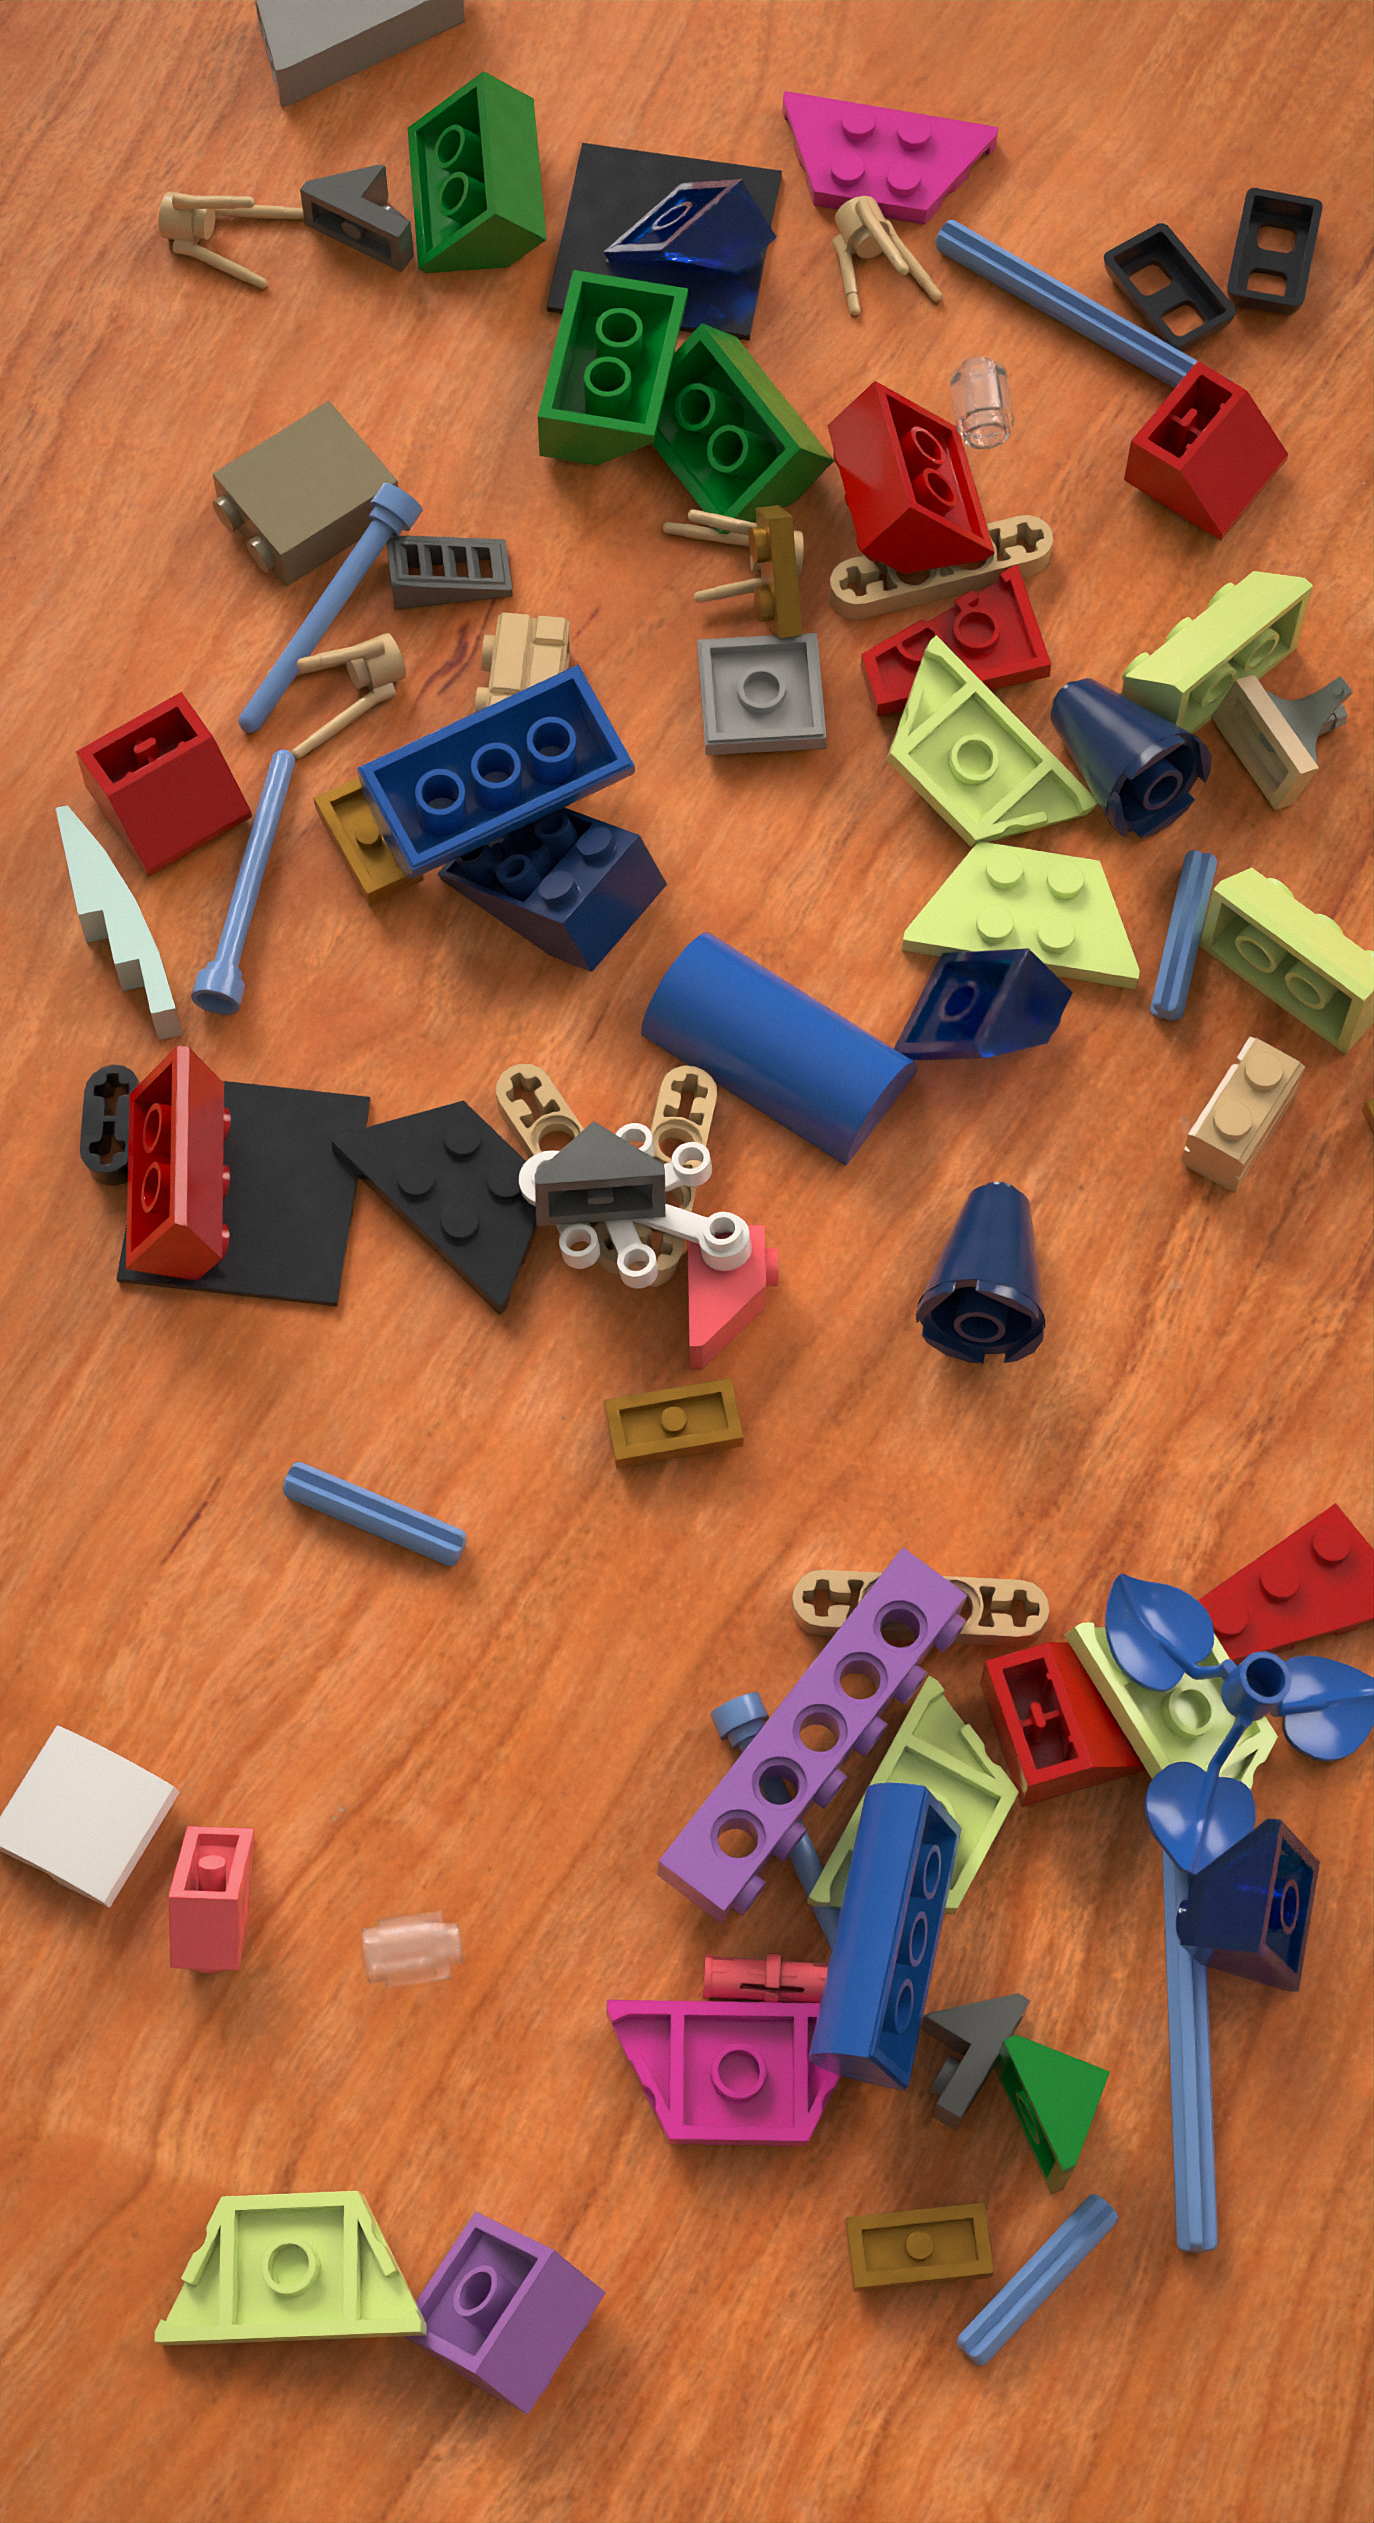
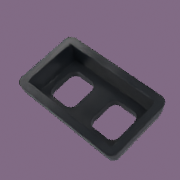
(1278, 211)
(1188, 285)

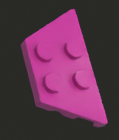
(882, 153)
(726, 2069)

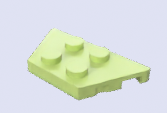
(978, 758)
(1031, 901)
(1172, 1724)
(952, 1763)
(291, 2274)

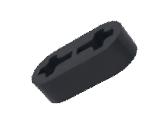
(100, 1123)

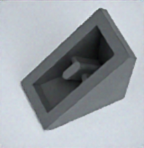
(599, 1181)

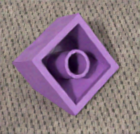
(504, 2311)

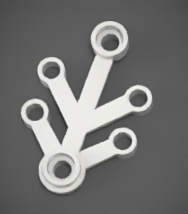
(716, 1253)

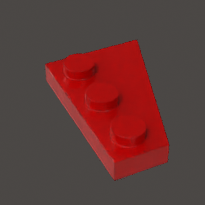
(986, 630)
(1297, 1590)

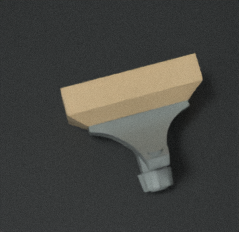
(1279, 735)

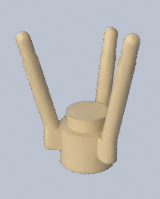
(193, 218)
(869, 234)
(738, 536)
(370, 664)

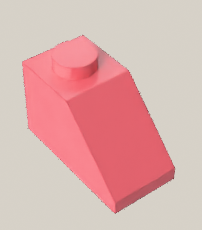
(726, 1300)
(211, 1899)

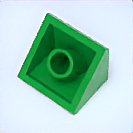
(1052, 2101)

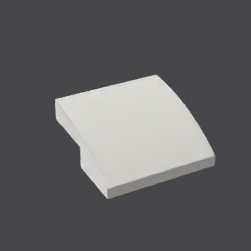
(84, 1815)

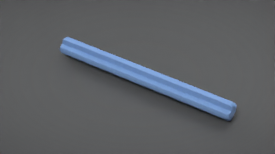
(1063, 303)
(1189, 2079)

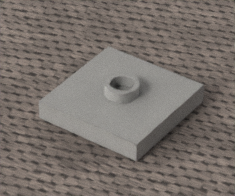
(761, 694)

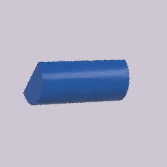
(493, 772)
(775, 1046)
(886, 1936)

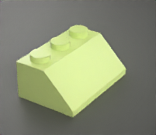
(1238, 636)
(1292, 956)

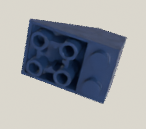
(562, 884)

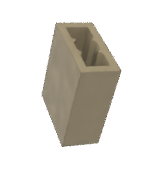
(301, 493)

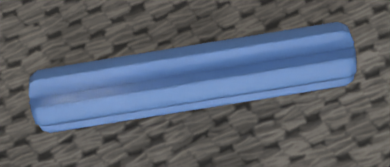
(1183, 935)
(374, 1513)
(1037, 2279)

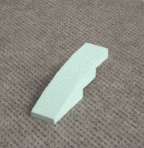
(111, 912)

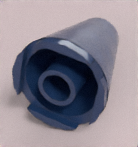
(1129, 756)
(986, 1281)

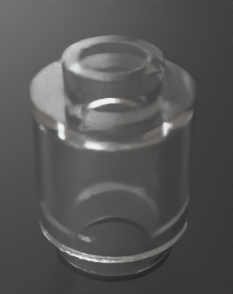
(982, 402)
(411, 1949)

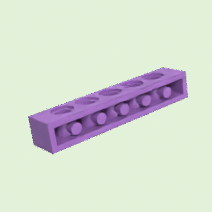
(903, 1594)

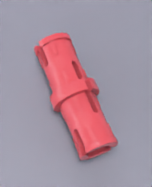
(764, 1979)

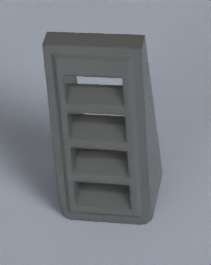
(430, 590)

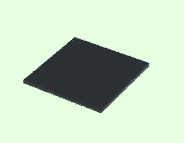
(617, 190)
(284, 1199)

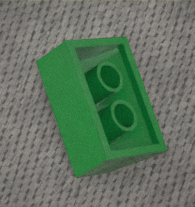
(476, 179)
(609, 367)
(733, 430)

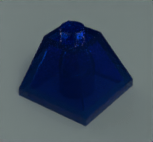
(698, 230)
(984, 1006)
(1253, 1908)

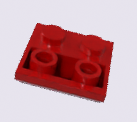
(1205, 451)
(163, 784)
(1053, 1723)

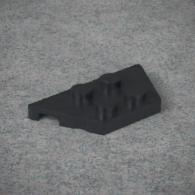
(453, 1188)

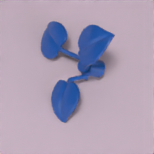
(1324, 1706)

